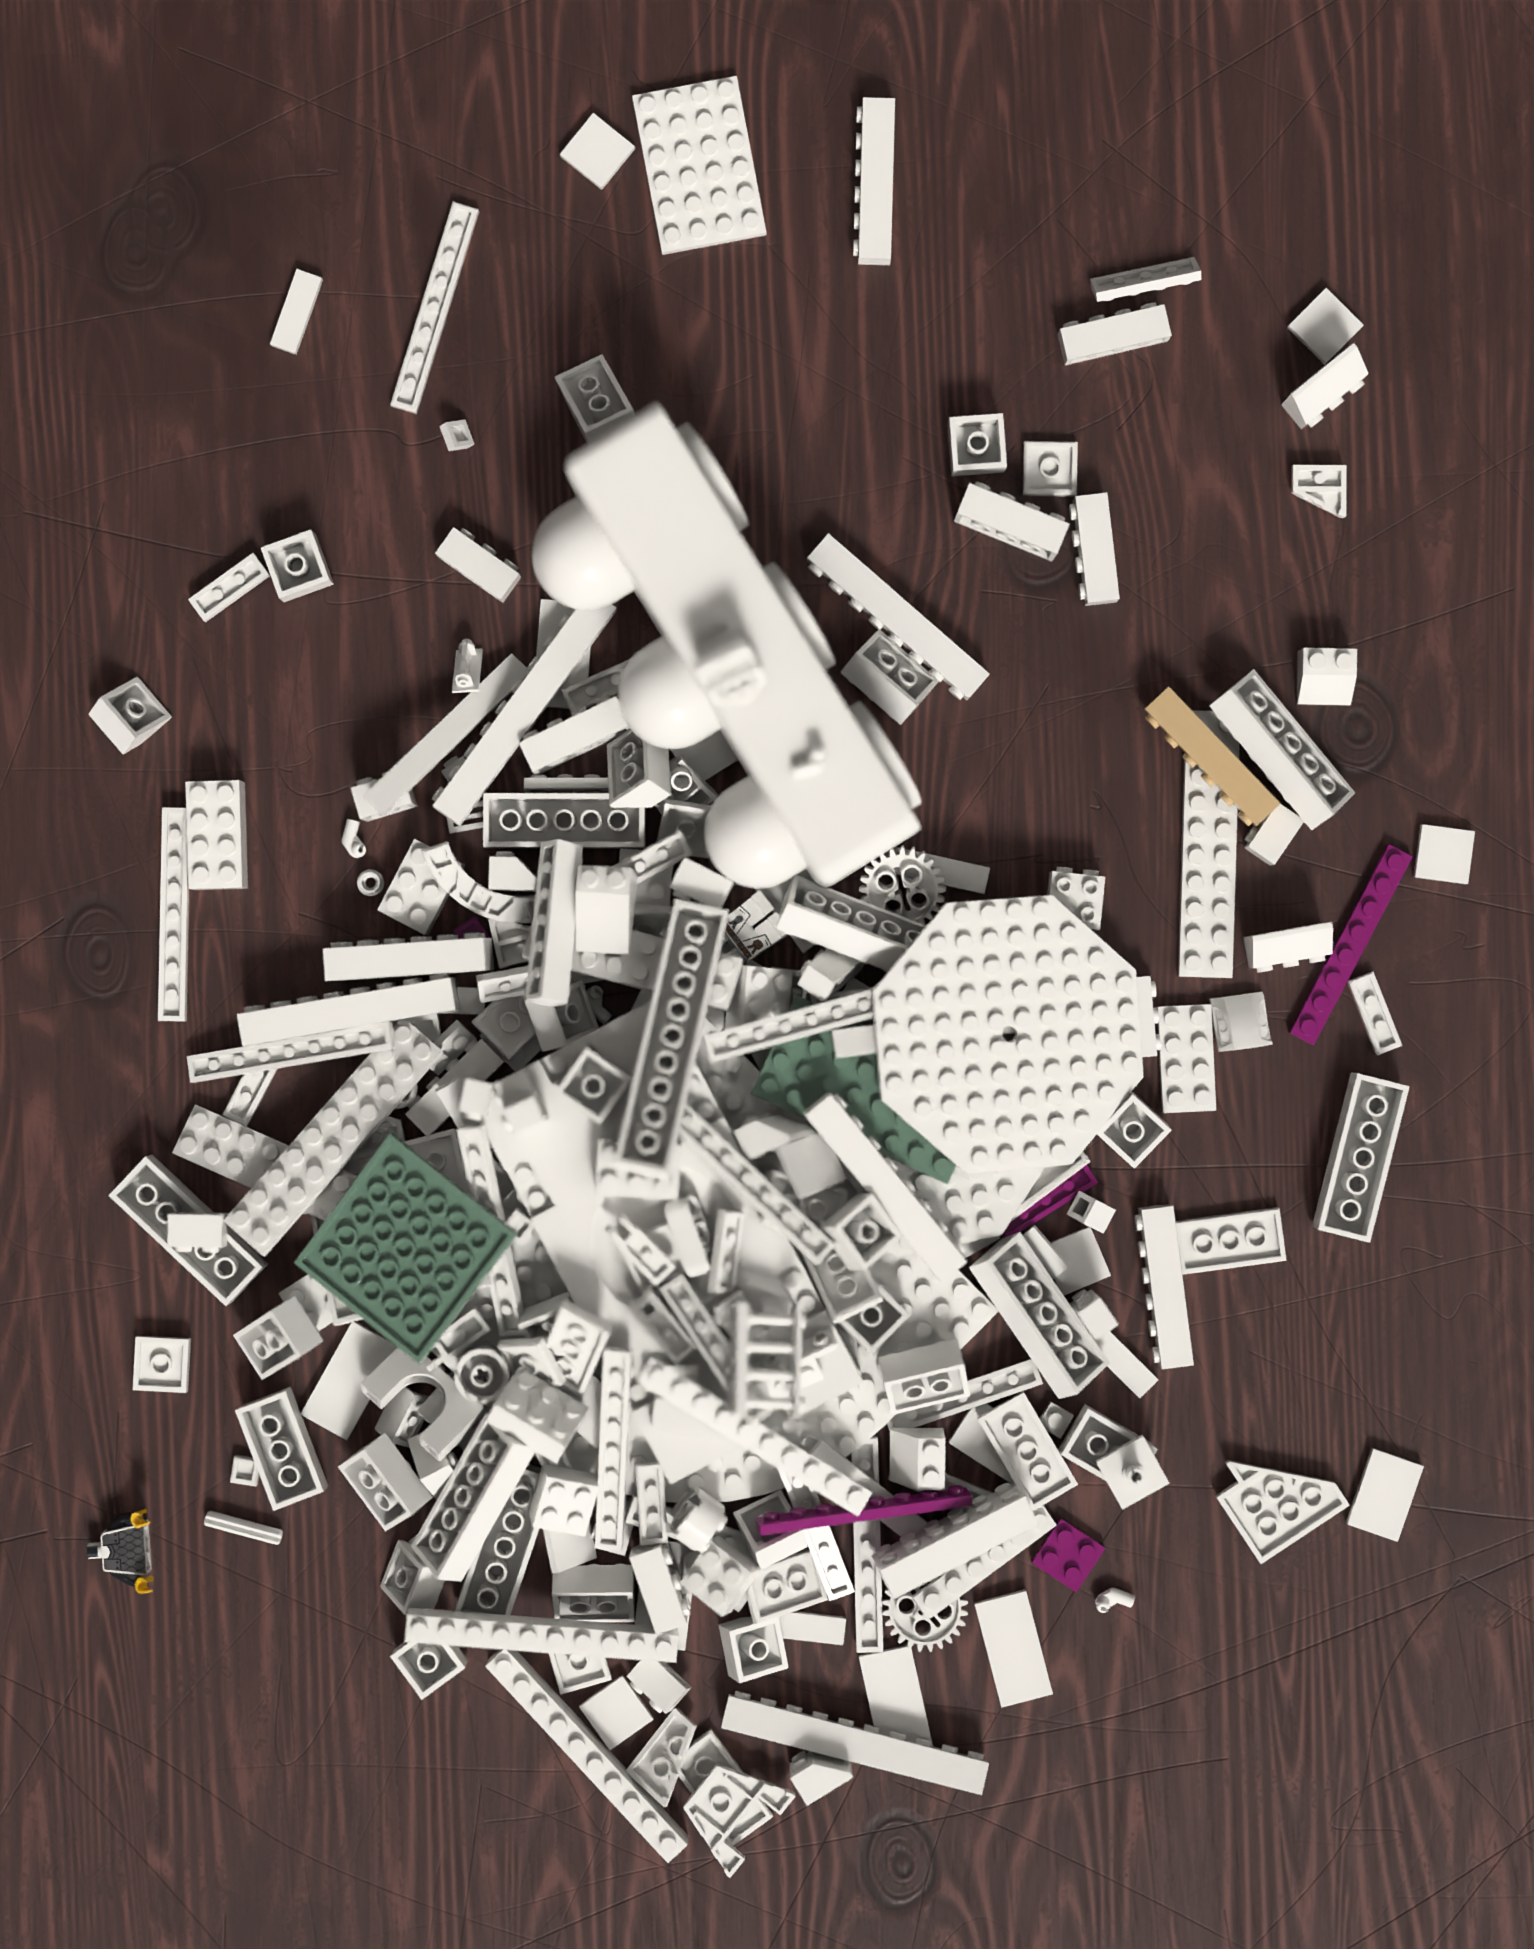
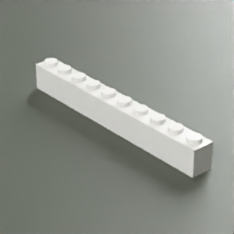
(520, 712)
(540, 1635)
(854, 1743)
(588, 1752)

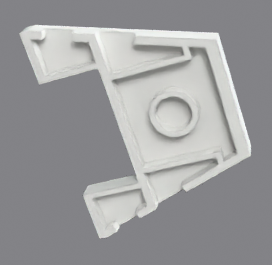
(723, 1802)

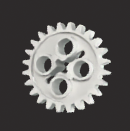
(926, 883)
(905, 1622)

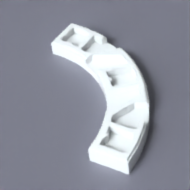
(473, 895)

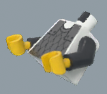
(126, 1550)

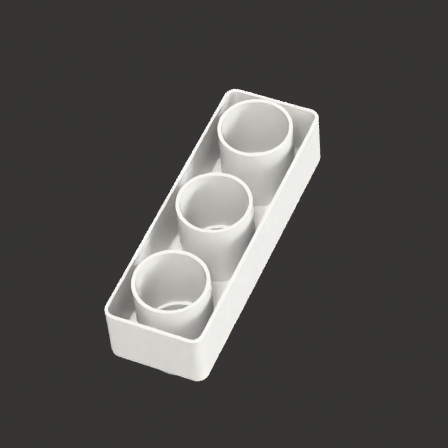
(667, 525)

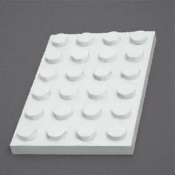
(699, 165)

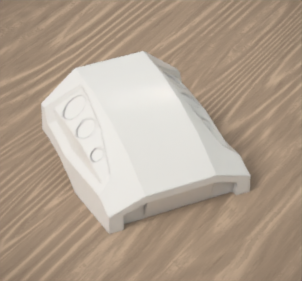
(687, 785)
(1240, 1021)

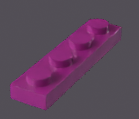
(1056, 1198)

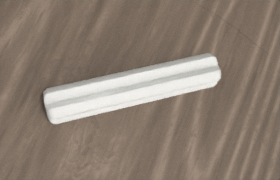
(243, 1527)

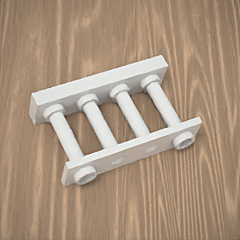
(742, 1373)

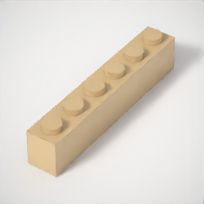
(1212, 757)

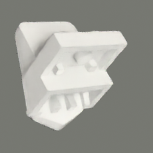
(728, 668)

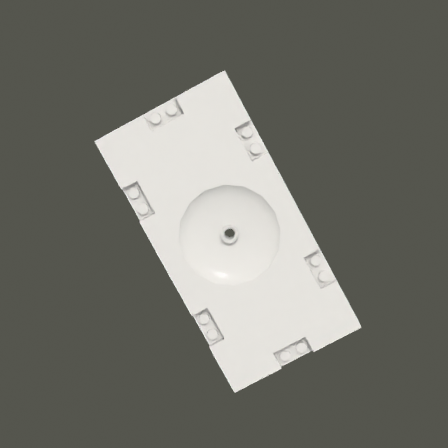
(557, 1182)

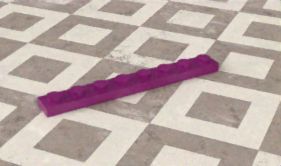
(1350, 944)
(875, 1508)

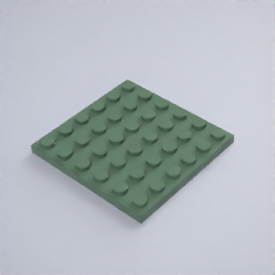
(405, 1248)

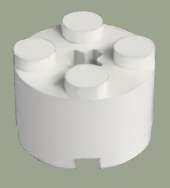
(480, 1389)
(696, 1519)

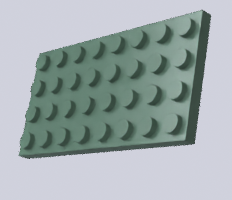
(807, 1069)

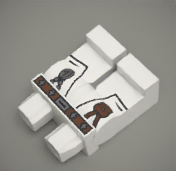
(750, 941)

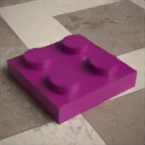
(1068, 1554)

